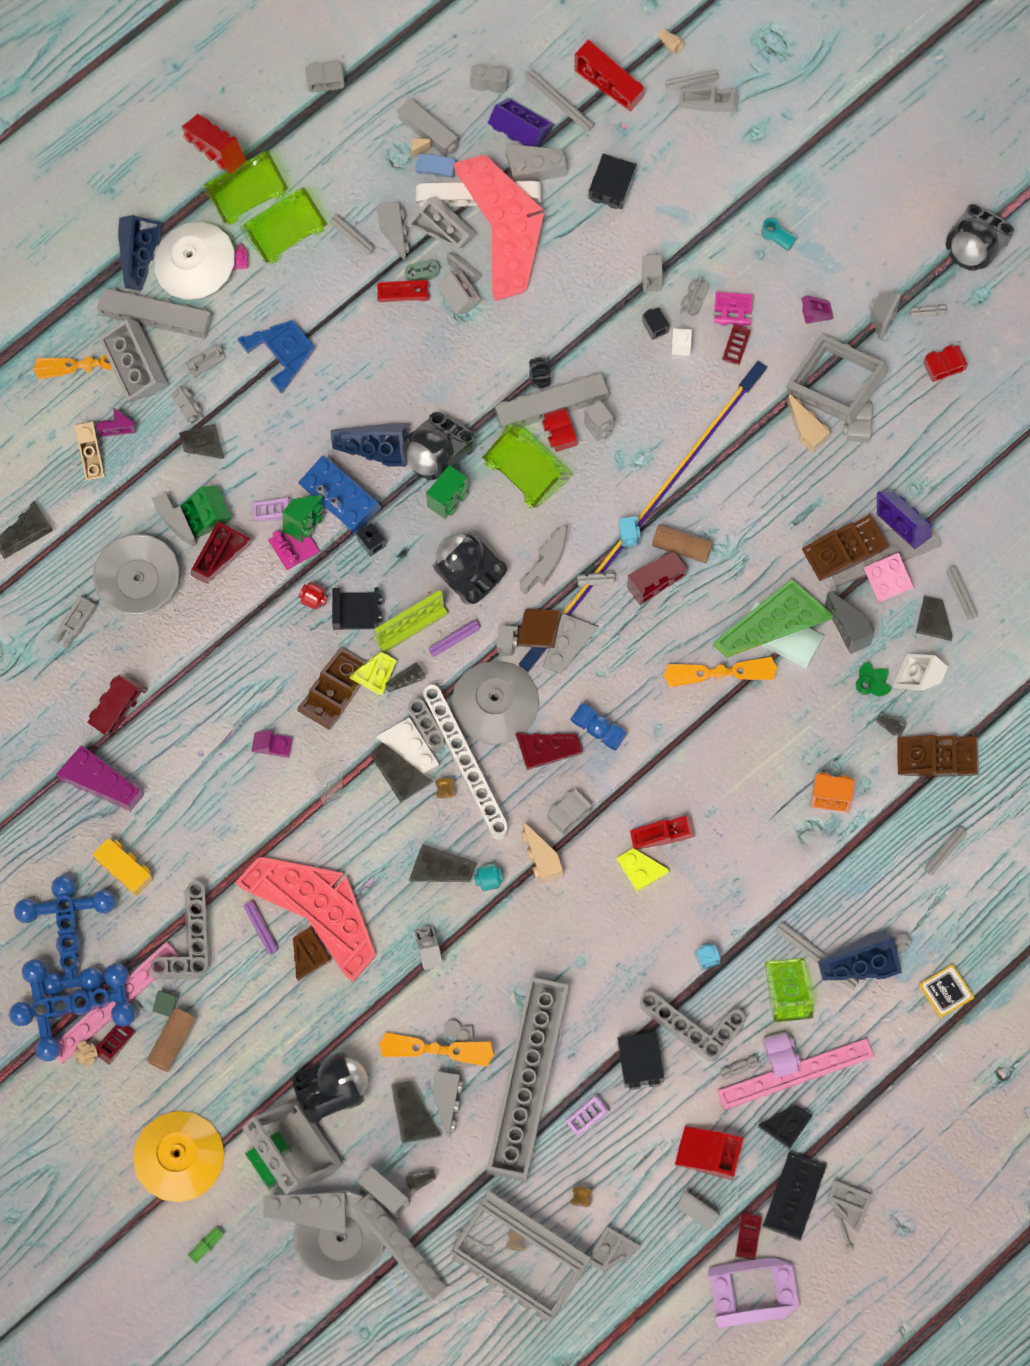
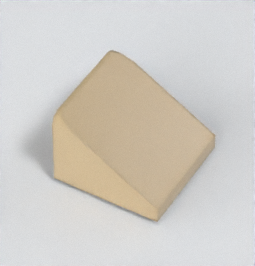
(420, 146)

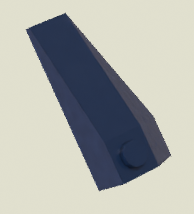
(137, 244)
(374, 442)
(867, 958)

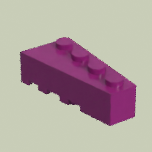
(94, 776)

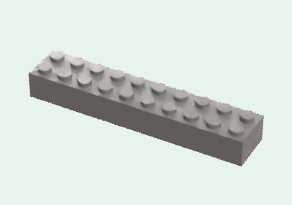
(528, 1079)

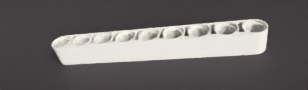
(465, 770)

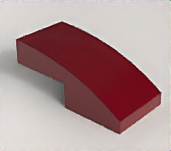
(748, 1236)

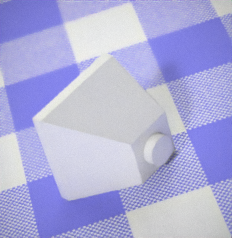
(920, 672)

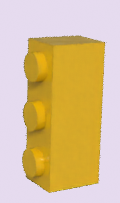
(122, 866)

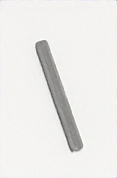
(559, 100)
(808, 949)

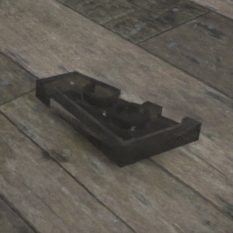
(26, 530)
(400, 774)
(441, 866)
(411, 1115)

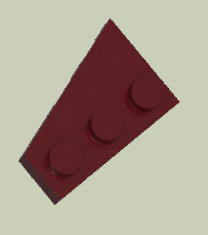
(546, 749)

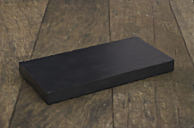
(794, 1196)

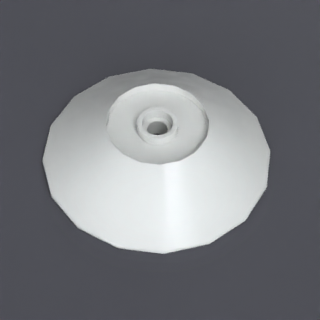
(203, 271)

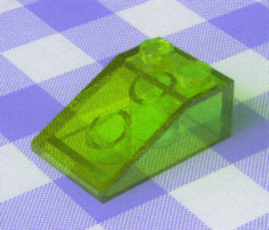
(789, 990)

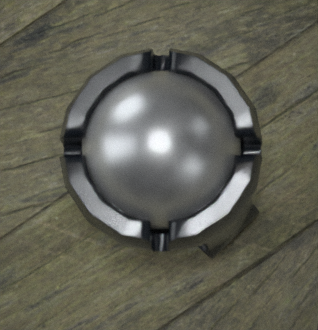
(977, 238)
(437, 445)
(468, 566)
(330, 1086)

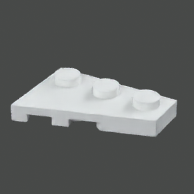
(410, 745)

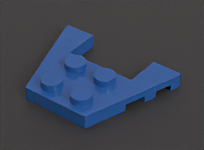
(288, 347)

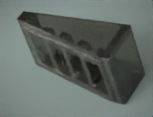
(407, 677)

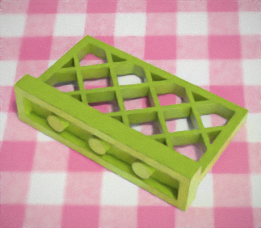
(410, 622)

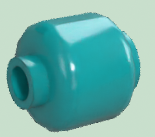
(488, 877)

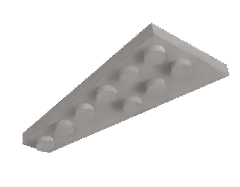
(896, 545)

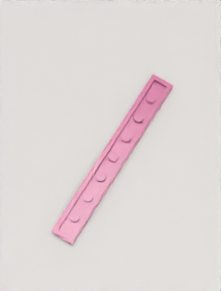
(98, 1018)
(807, 1070)

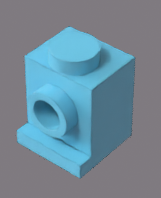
(629, 531)
(707, 956)

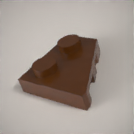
(308, 954)

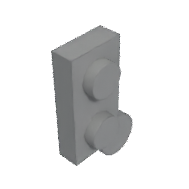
(459, 1034)

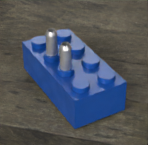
(340, 494)

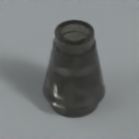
(892, 724)
(419, 1179)

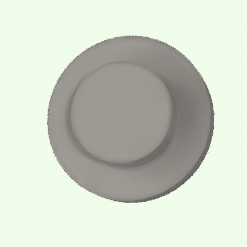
(902, 942)

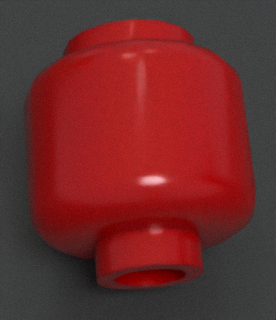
(313, 595)

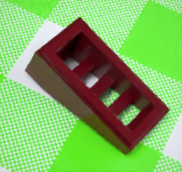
(742, 331)
(113, 1053)

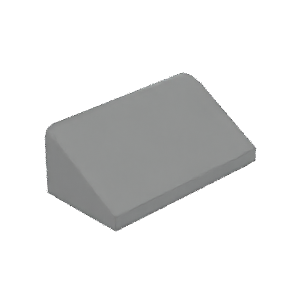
(460, 264)
(698, 1210)

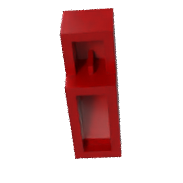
(662, 833)

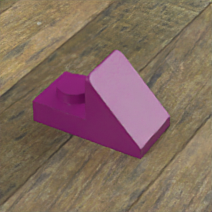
(816, 309)
(120, 426)
(270, 744)

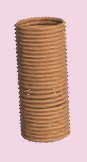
(677, 541)
(173, 1033)

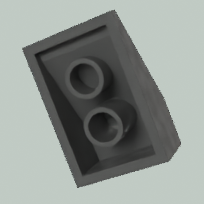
(850, 623)

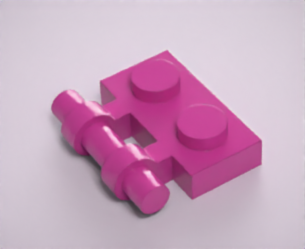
(733, 303)

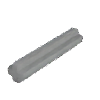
(691, 80)
(352, 235)
(961, 593)
(945, 851)

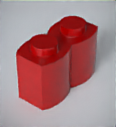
(945, 363)
(560, 430)

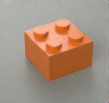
(832, 792)

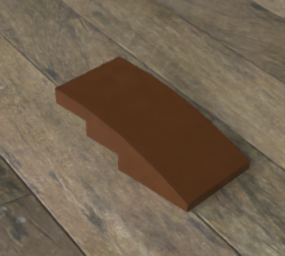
(845, 547)
(332, 689)
(937, 756)

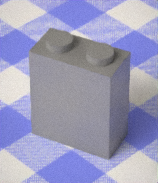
(383, 1192)

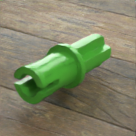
(205, 1245)

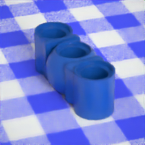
(598, 726)

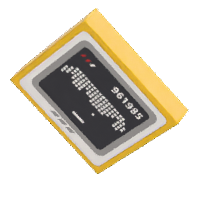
(946, 991)

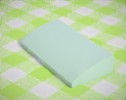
(797, 647)

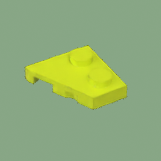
(375, 672)
(640, 869)

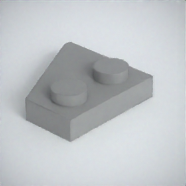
(849, 1203)
(611, 1250)

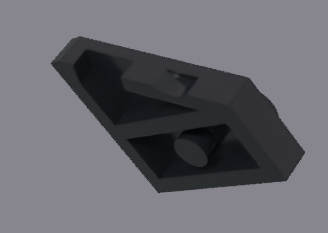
(787, 1125)

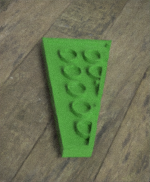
(778, 616)

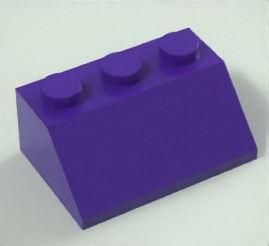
(520, 123)
(903, 518)

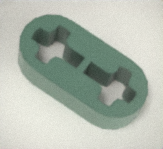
(421, 270)

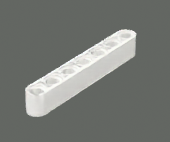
(457, 194)

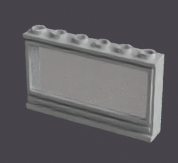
(520, 1256)

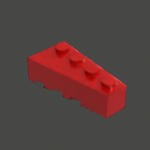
(607, 76)
(214, 143)

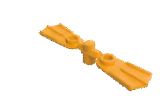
(54, 367)
(687, 674)
(470, 1052)

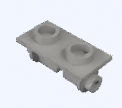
(696, 290)
(205, 360)
(192, 408)

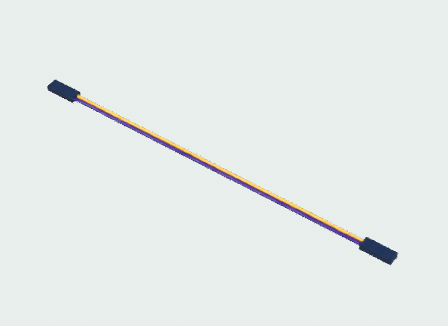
(746, 384)

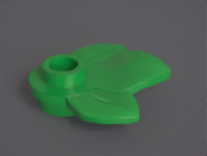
(874, 679)

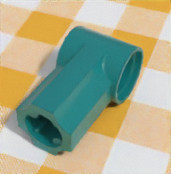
(778, 235)

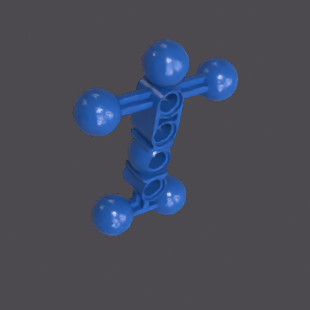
(63, 888)
(35, 971)

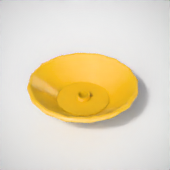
(181, 1176)

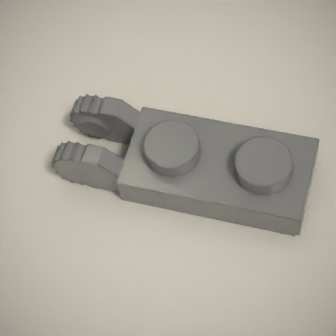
(75, 620)

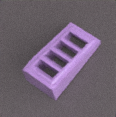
(269, 503)
(604, 1110)

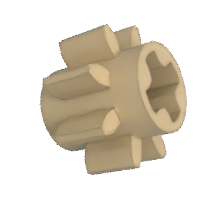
(85, 1053)

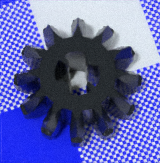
(539, 372)

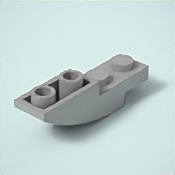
(550, 556)

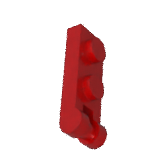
(402, 291)

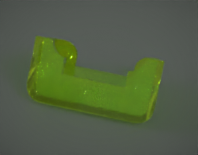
(245, 187)
(283, 225)
(527, 464)

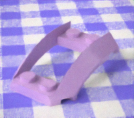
(725, 1299)

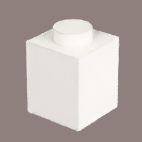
(681, 342)

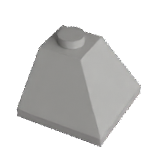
(883, 312)

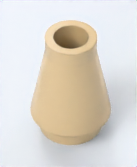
(671, 41)

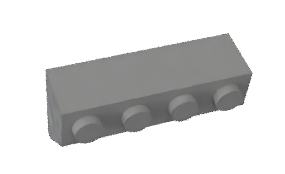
(133, 360)

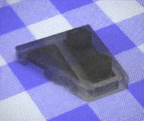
(202, 441)
(934, 619)

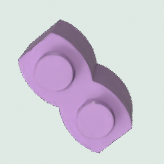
(780, 1054)

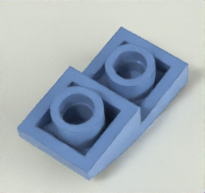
(436, 165)

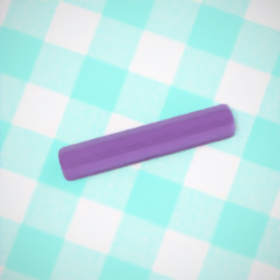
(454, 638)
(260, 928)

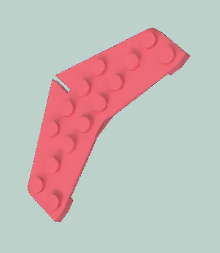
(512, 232)
(311, 895)

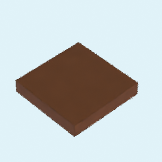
(539, 628)

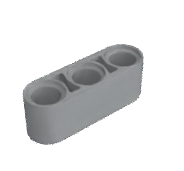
(423, 717)

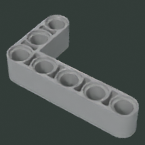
(191, 939)
(691, 1029)

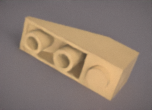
(809, 429)
(89, 450)
(545, 858)

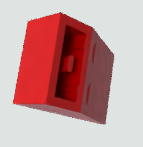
(709, 1152)

